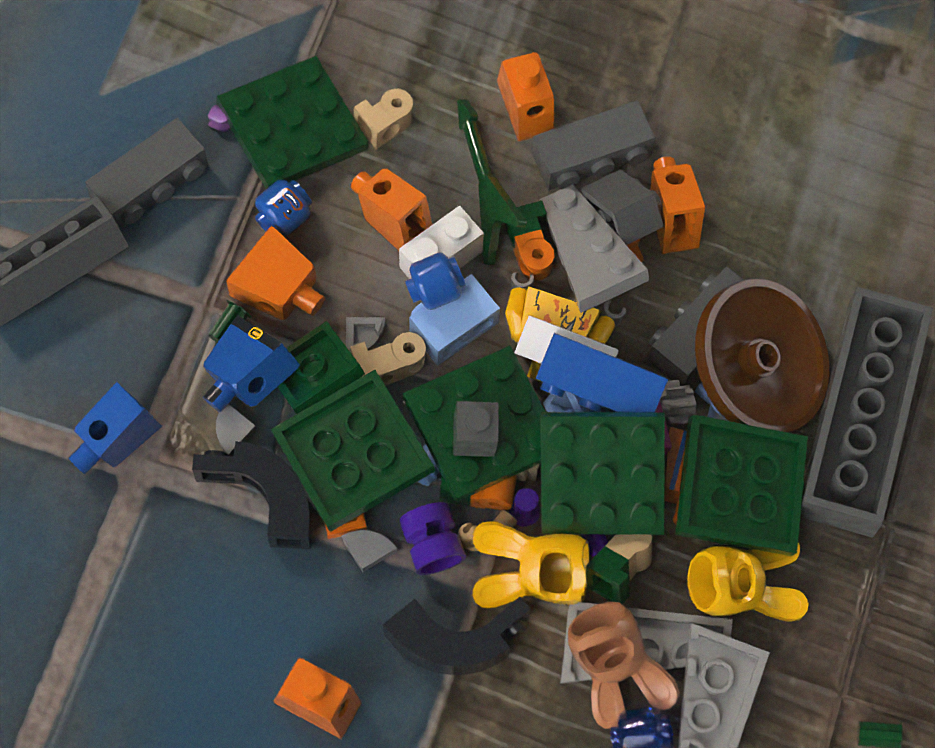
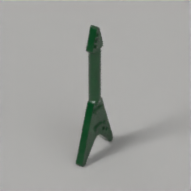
(493, 200)

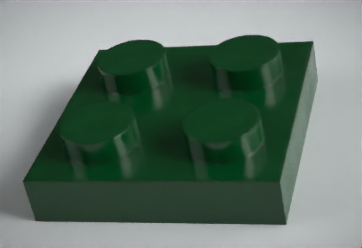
(323, 368)

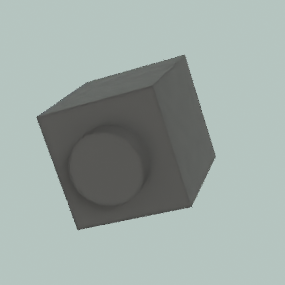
(475, 429)

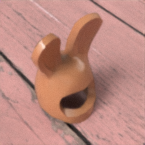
(612, 649)

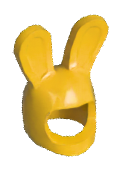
(549, 566)
(734, 581)

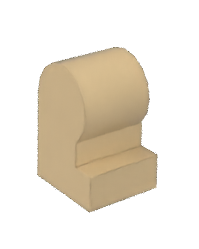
(386, 118)

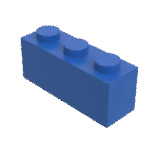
(598, 378)

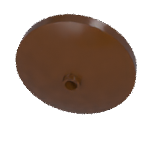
(762, 356)

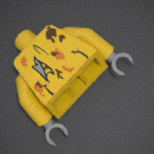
(562, 312)

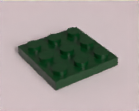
(292, 122)
(488, 379)
(353, 450)
(602, 472)
(741, 485)

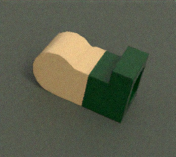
(617, 564)

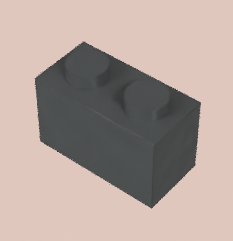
(625, 205)

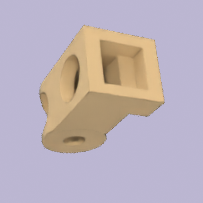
(393, 360)

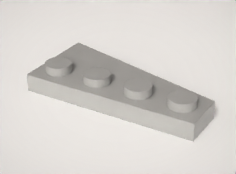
(590, 250)
(662, 633)
(718, 688)

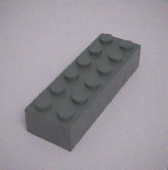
(865, 412)

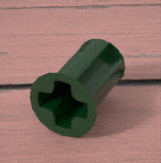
(226, 319)
(879, 734)

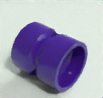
(433, 542)

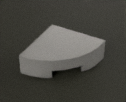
(364, 330)
(232, 427)
(368, 547)

